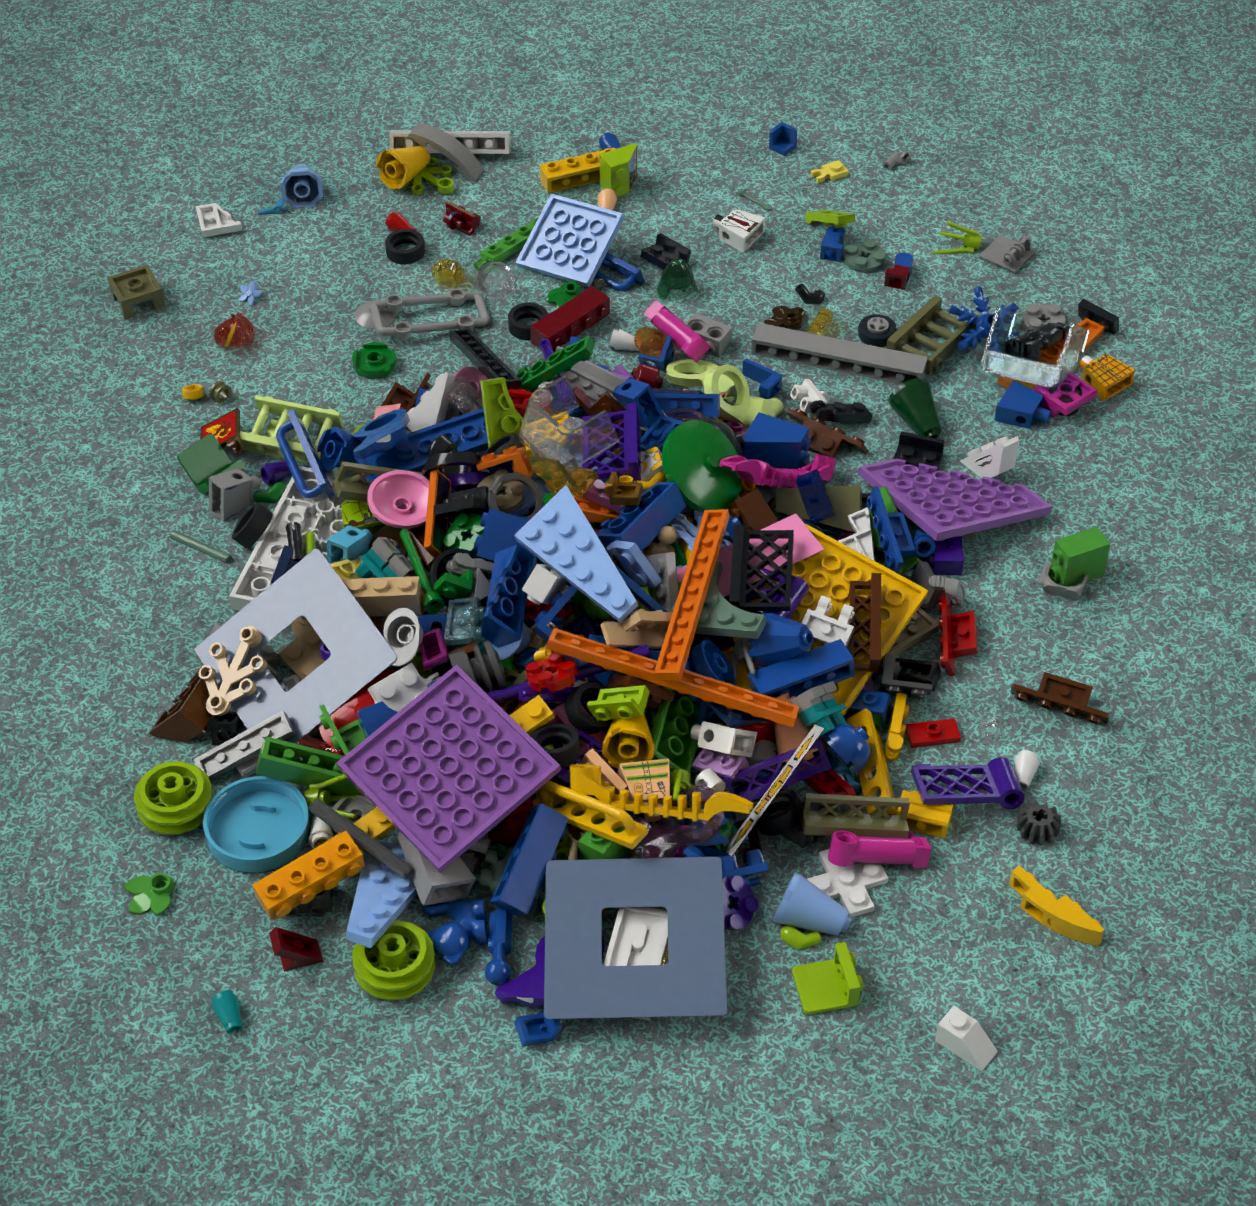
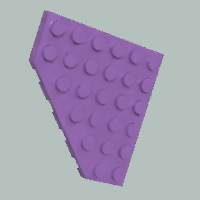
(952, 502)

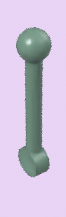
(741, 192)

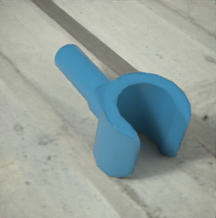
(279, 204)

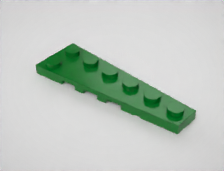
(556, 363)

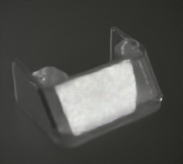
(567, 442)

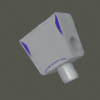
(231, 492)

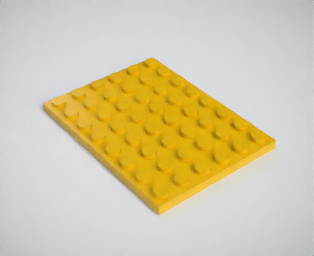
(830, 575)

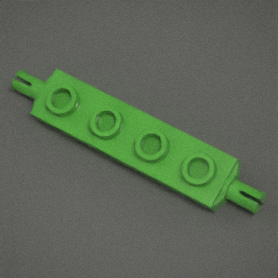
(506, 247)

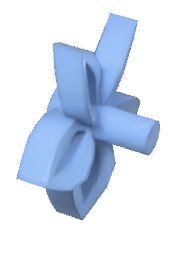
(250, 292)

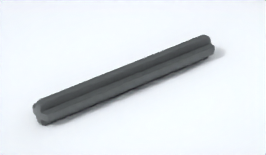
(361, 839)

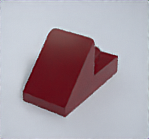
(294, 949)

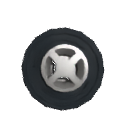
(876, 329)

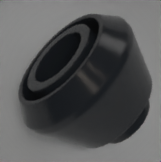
(440, 445)

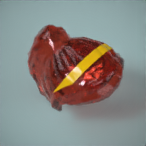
(235, 331)

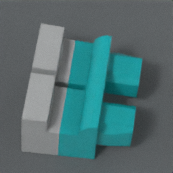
(384, 561)
(820, 707)

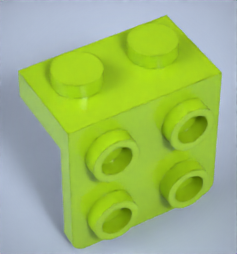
(828, 983)

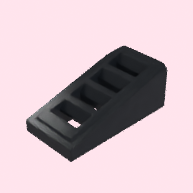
(924, 667)

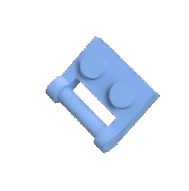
(634, 563)

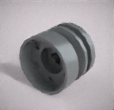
(482, 668)

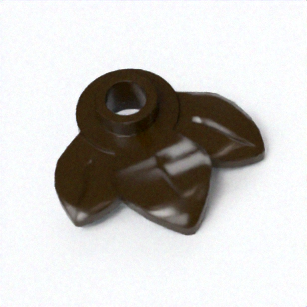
(786, 317)

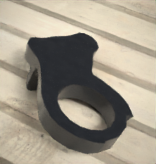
(452, 463)

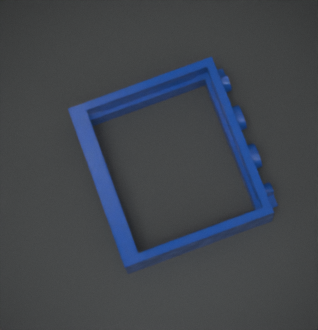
(560, 600)

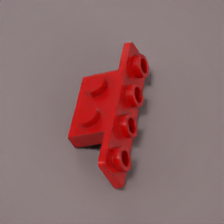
(958, 635)

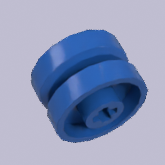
(710, 662)

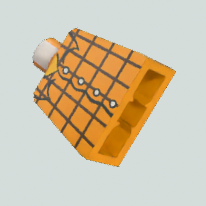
(1106, 375)

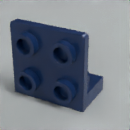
(719, 713)

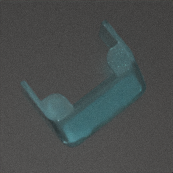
(1025, 370)

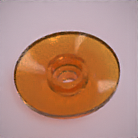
(650, 341)

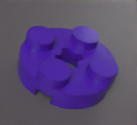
(744, 903)

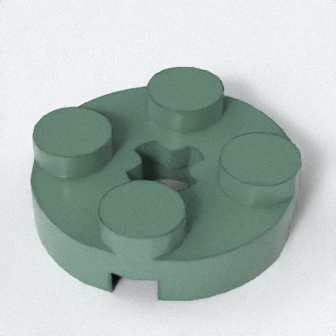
(855, 251)

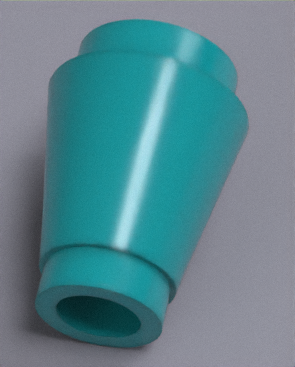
(227, 1010)

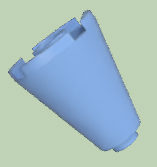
(811, 908)

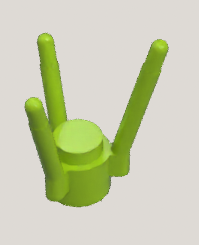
(971, 240)
(679, 781)
(318, 792)

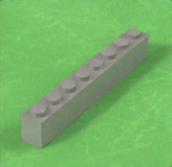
(837, 354)

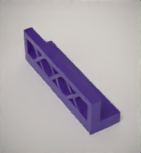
(758, 787)

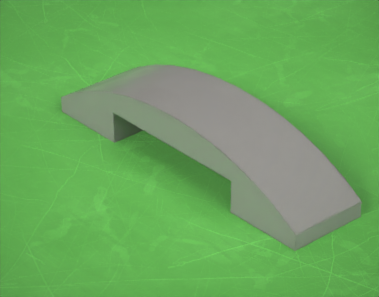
(450, 147)

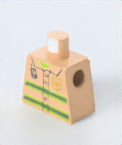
(649, 778)

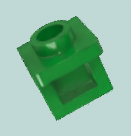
(454, 586)

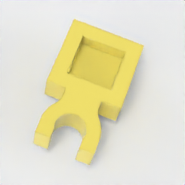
(832, 170)

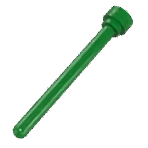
(432, 600)

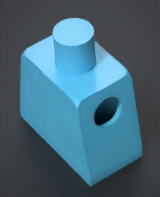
(348, 544)

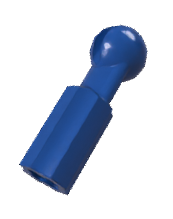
(499, 944)

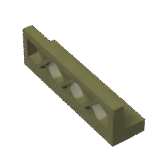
(357, 487)
(875, 824)

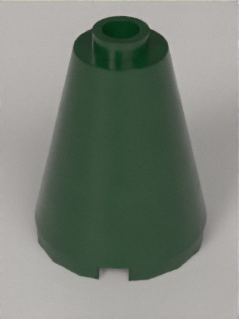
(917, 407)

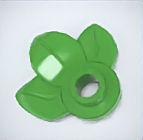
(147, 894)

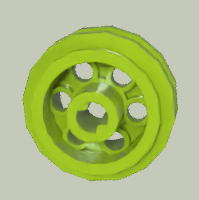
(164, 797)
(403, 975)

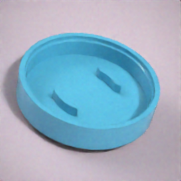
(256, 824)

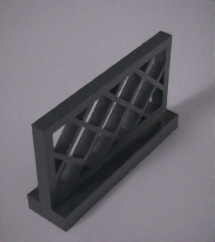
(740, 568)

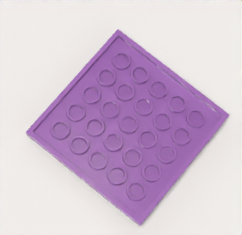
(448, 767)

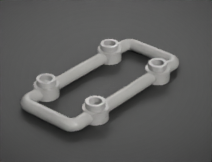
(403, 329)

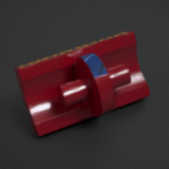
(460, 219)

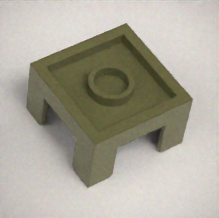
(135, 287)

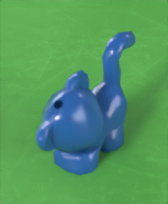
(452, 938)

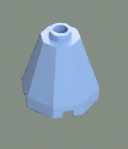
(301, 182)

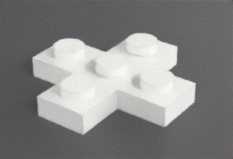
(850, 883)

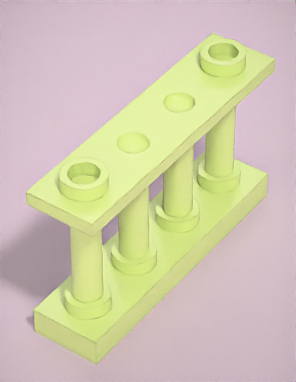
(268, 445)

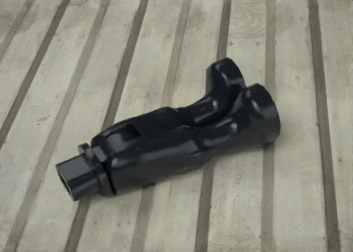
(1041, 338)

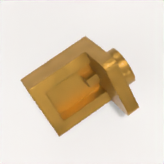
(623, 493)

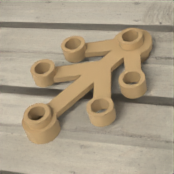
(232, 673)

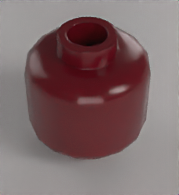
(648, 374)

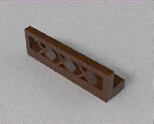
(873, 620)

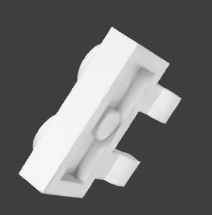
(826, 628)

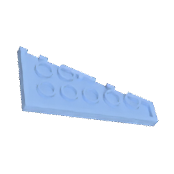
(378, 899)

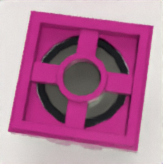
(1067, 397)

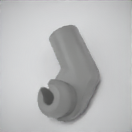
(897, 158)

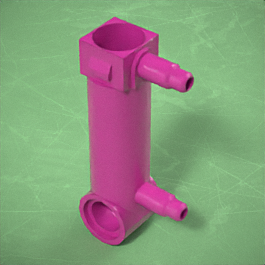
(681, 334)
(850, 848)

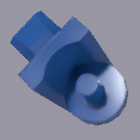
(755, 865)

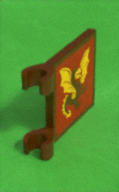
(226, 430)

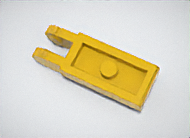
(896, 728)

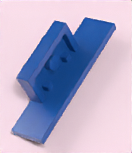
(892, 531)

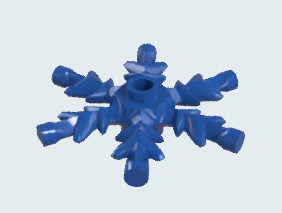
(982, 323)

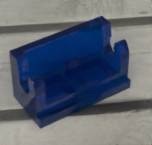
(815, 496)

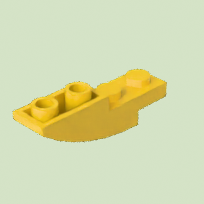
(1059, 915)

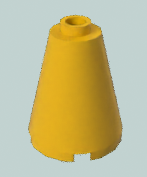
(401, 165)
(628, 741)

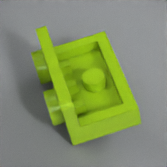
(619, 703)

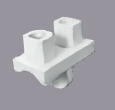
(807, 394)

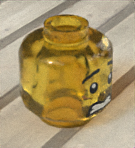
(448, 272)

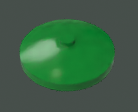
(692, 461)

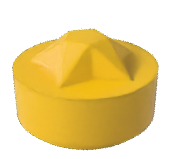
(193, 392)

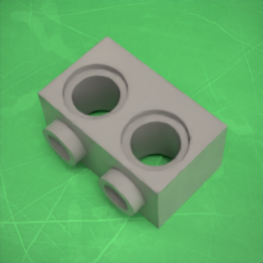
(713, 332)

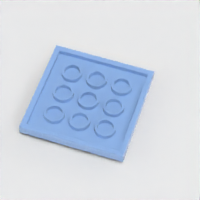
(570, 240)

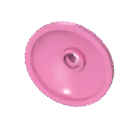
(399, 499)

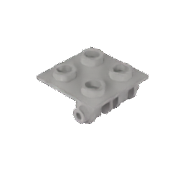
(1008, 253)

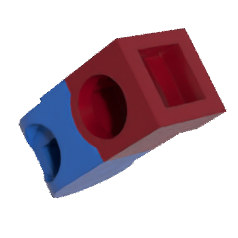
(900, 274)

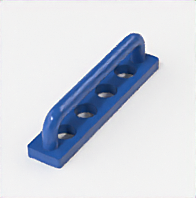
(632, 273)
(324, 484)

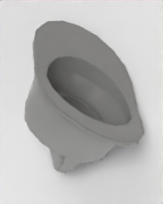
(403, 634)

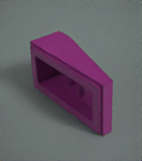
(433, 649)

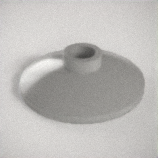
(364, 317)

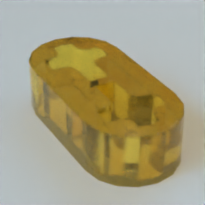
(821, 322)

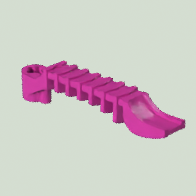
(763, 474)

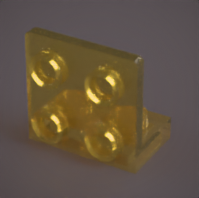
(556, 476)

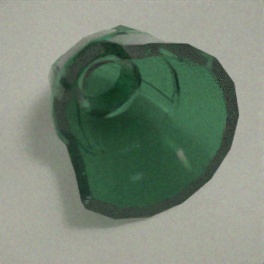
(675, 276)

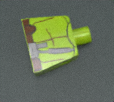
(359, 516)

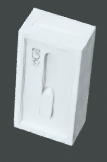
(638, 938)

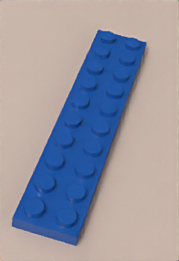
(465, 431)

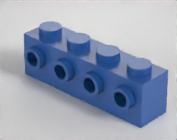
(804, 671)
(528, 860)

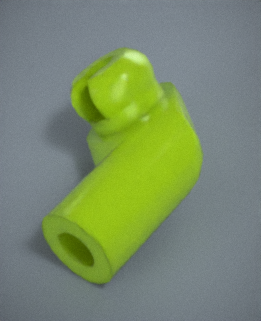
(799, 940)

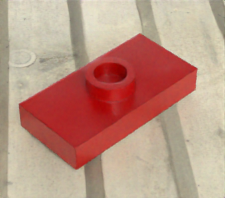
(933, 733)

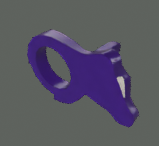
(529, 986)

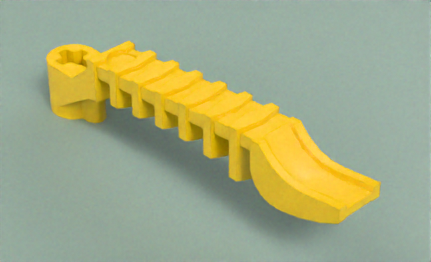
(587, 780)

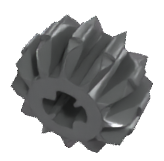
(1038, 822)

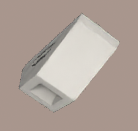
(993, 458)

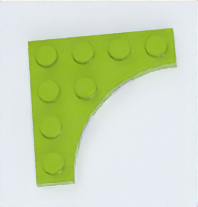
(499, 410)

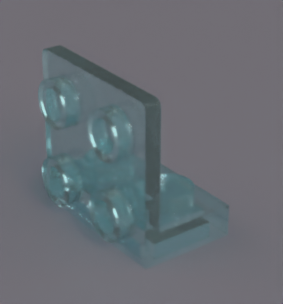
(465, 622)

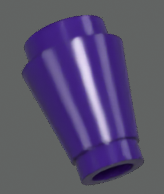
(274, 472)

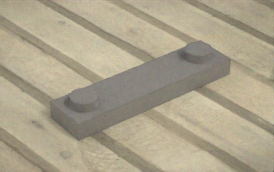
(244, 746)

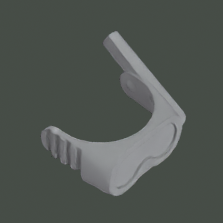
(952, 587)
(1052, 588)

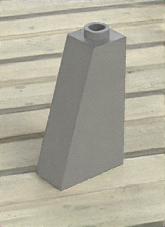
(432, 885)

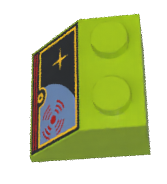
(619, 169)

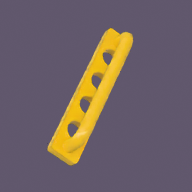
(876, 761)
(553, 794)

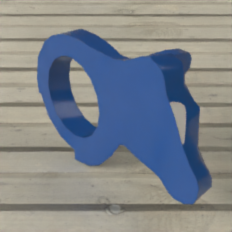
(383, 434)

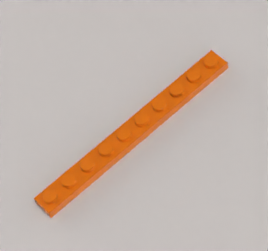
(691, 596)
(691, 683)

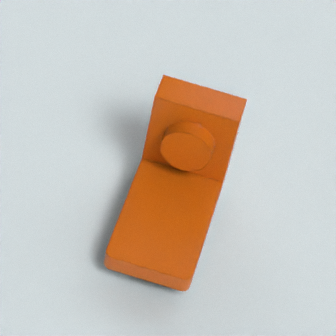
(519, 456)

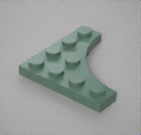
(723, 618)

